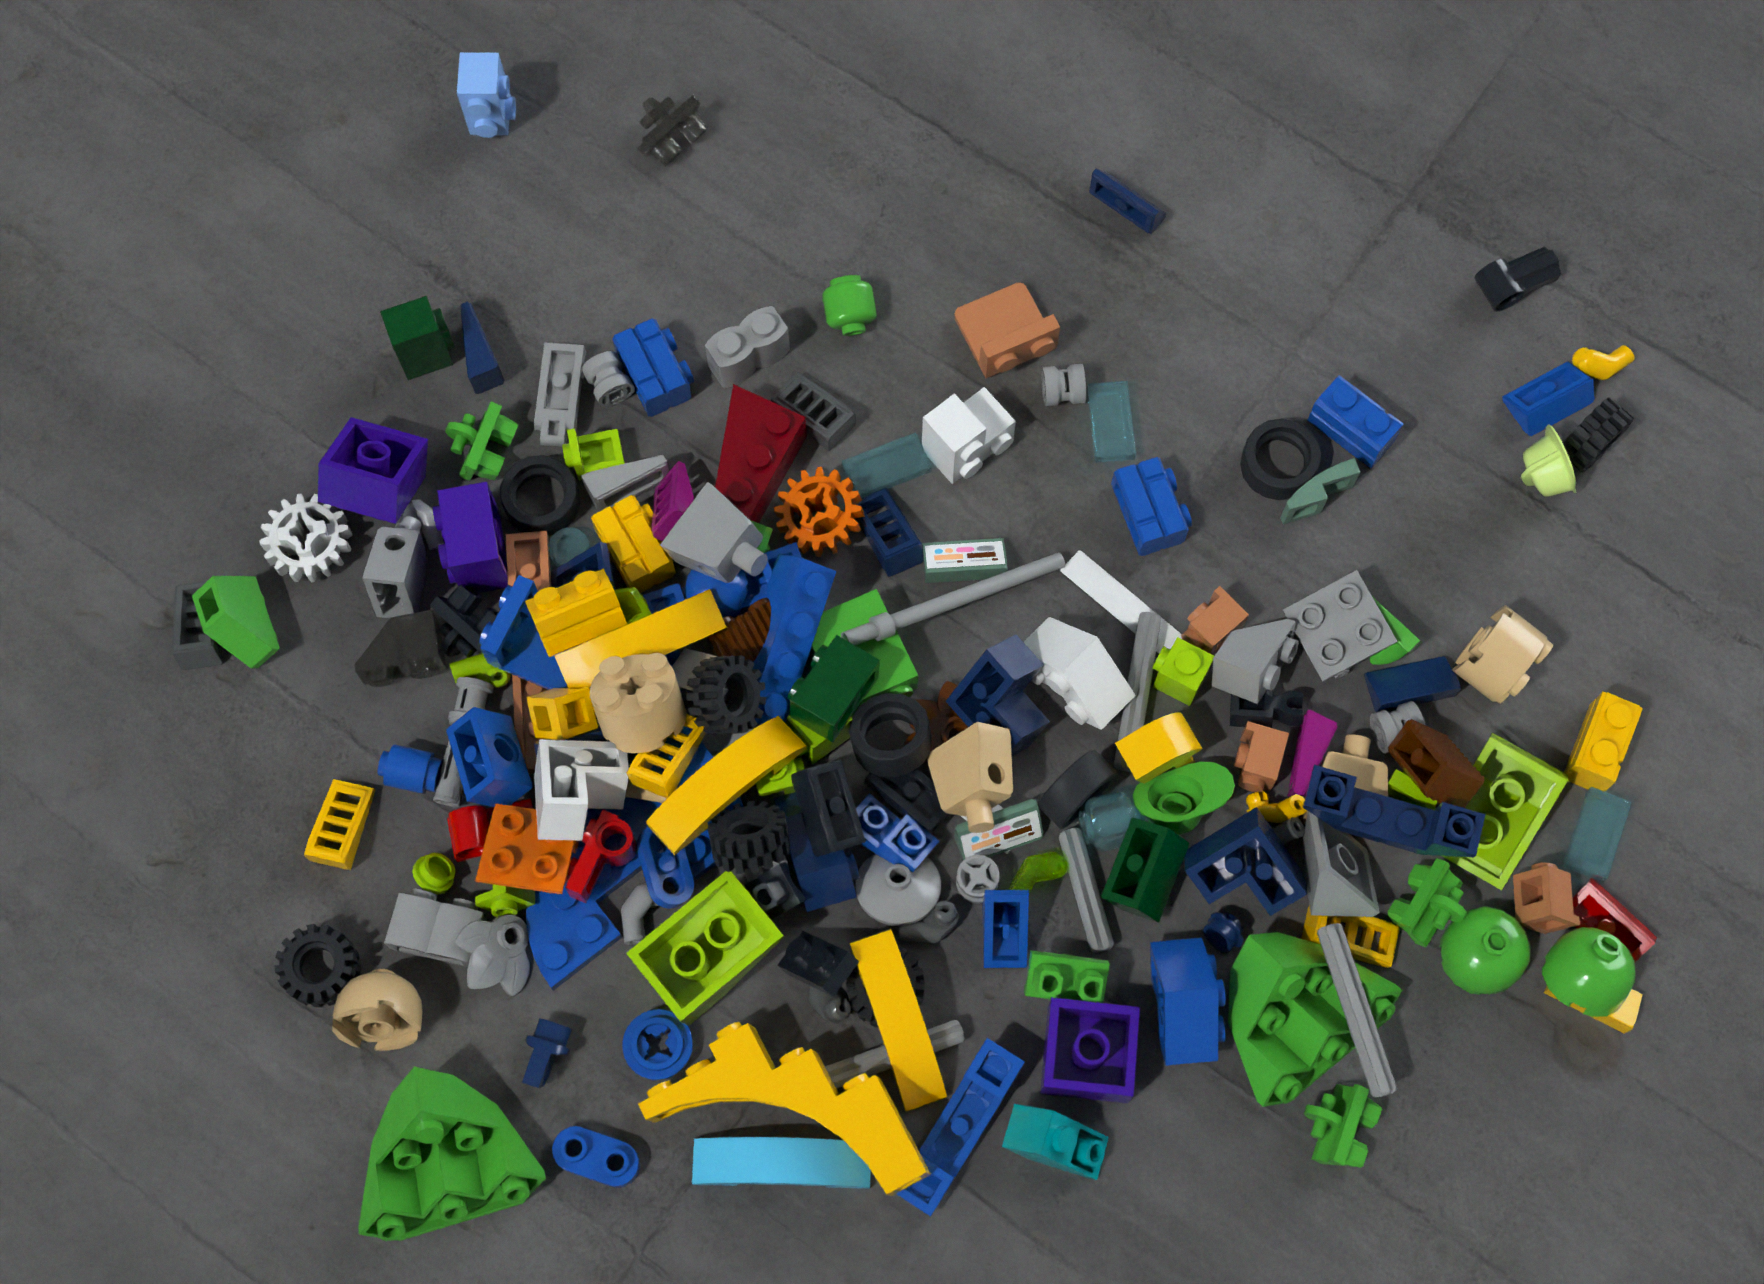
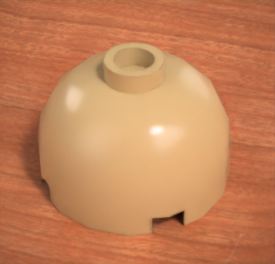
(379, 1010)

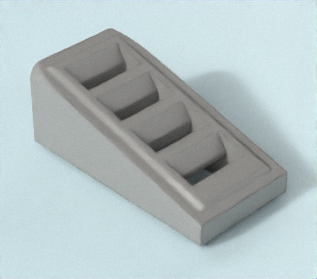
(620, 481)

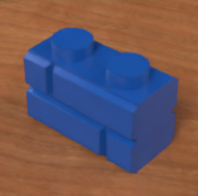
(653, 366)
(1355, 421)
(1151, 506)

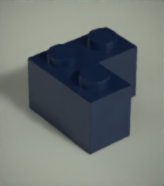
(995, 693)
(1247, 854)

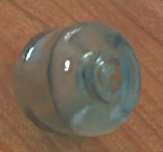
(1107, 820)

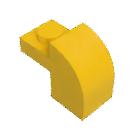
(1159, 747)

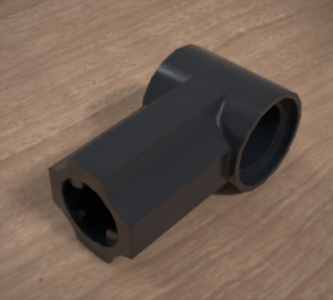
(1508, 282)

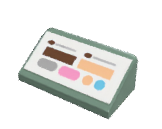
(964, 560)
(1012, 829)

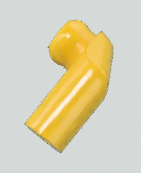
(1600, 364)
(1279, 811)

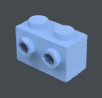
(485, 94)

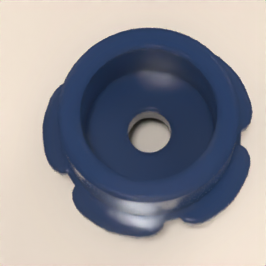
(1224, 931)

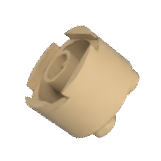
(1501, 655)
(637, 701)

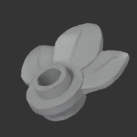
(493, 957)

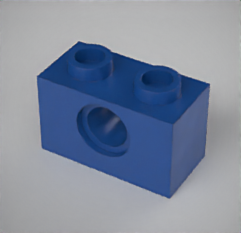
(489, 758)

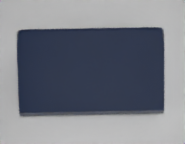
(1126, 201)
(1414, 682)

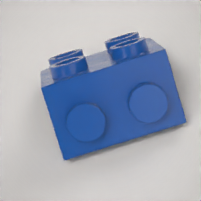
(515, 643)

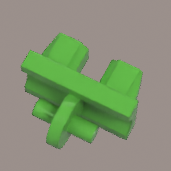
(492, 427)
(1433, 903)
(1066, 977)
(1337, 1123)

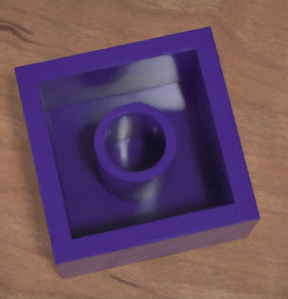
(372, 470)
(471, 537)
(1090, 1050)

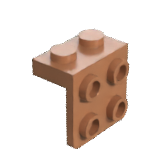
(1006, 329)

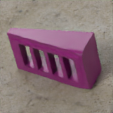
(671, 500)
(1310, 748)

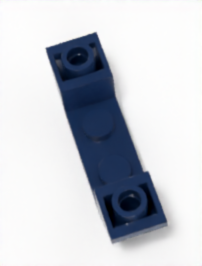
(1390, 821)

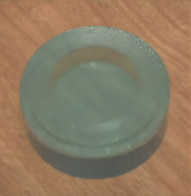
(567, 545)

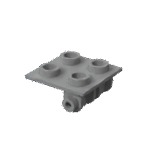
(1340, 626)

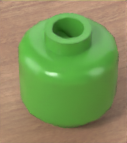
(849, 304)

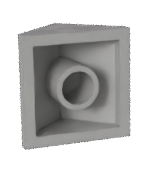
(1336, 872)

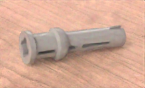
(471, 694)

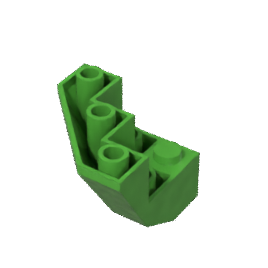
(1290, 1014)
(442, 1159)

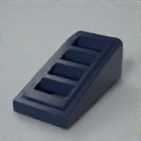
(480, 361)
(896, 554)

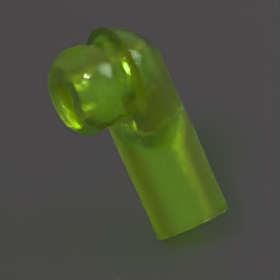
(1038, 869)

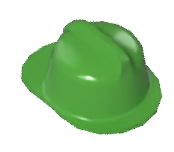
(1184, 795)

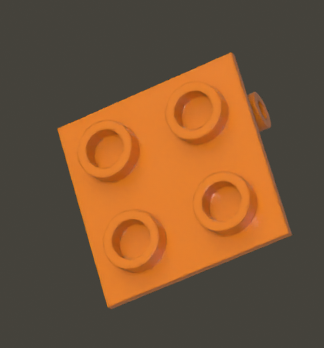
(518, 858)

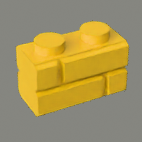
(631, 543)
(576, 611)
(1602, 742)

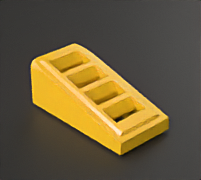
(667, 782)
(320, 833)
(1363, 952)

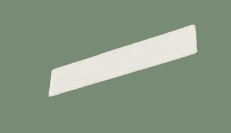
(1114, 596)

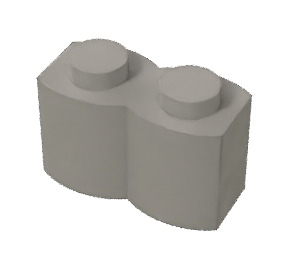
(754, 344)
(430, 927)

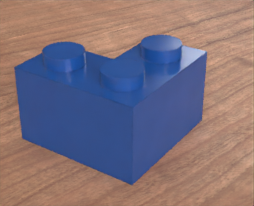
(1187, 1001)

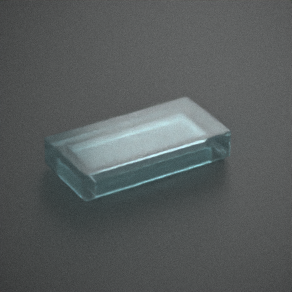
(1111, 421)
(887, 465)
(1596, 834)

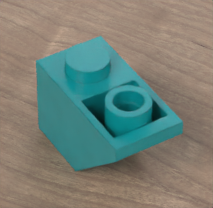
(1055, 1141)

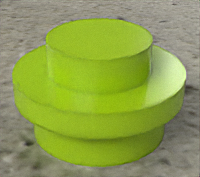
(434, 873)

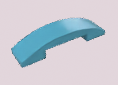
(778, 1162)

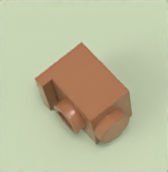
(1214, 621)
(1261, 757)
(1544, 899)

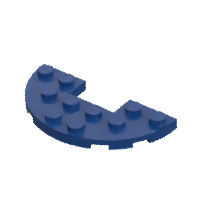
(573, 933)

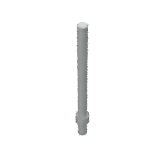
(886, 624)

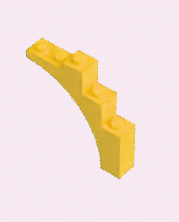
(746, 1073)

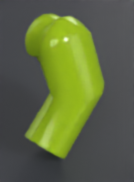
(478, 667)

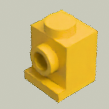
(561, 713)

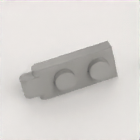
(559, 392)

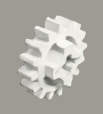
(290, 531)

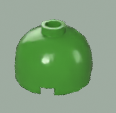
(1485, 951)
(1590, 971)

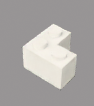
(966, 433)
(1079, 672)
(575, 778)

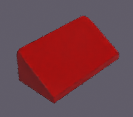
(1602, 911)

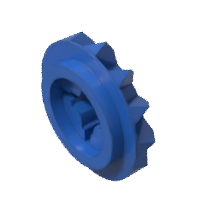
(655, 1024)

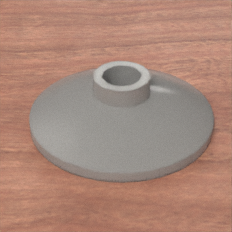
(897, 902)

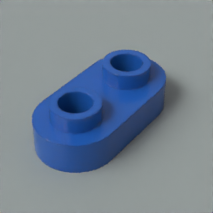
(664, 867)
(595, 1155)

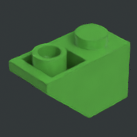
(237, 618)

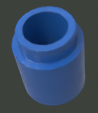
(410, 769)

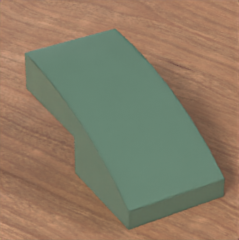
(1312, 496)

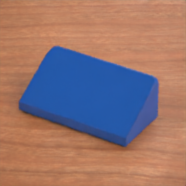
(1550, 398)

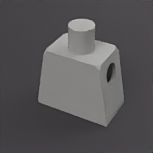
(715, 538)
(396, 569)

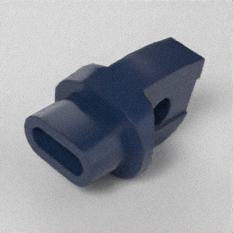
(548, 1041)

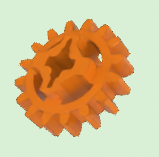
(812, 495)

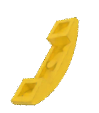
(655, 633)
(722, 781)
(899, 1020)

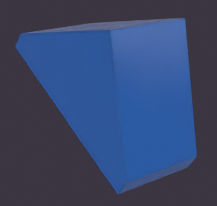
(1005, 928)

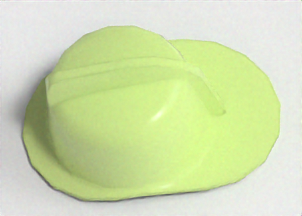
(1549, 465)

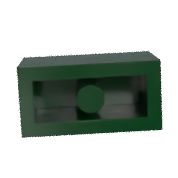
(418, 337)
(833, 687)
(1145, 869)

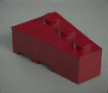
(757, 451)

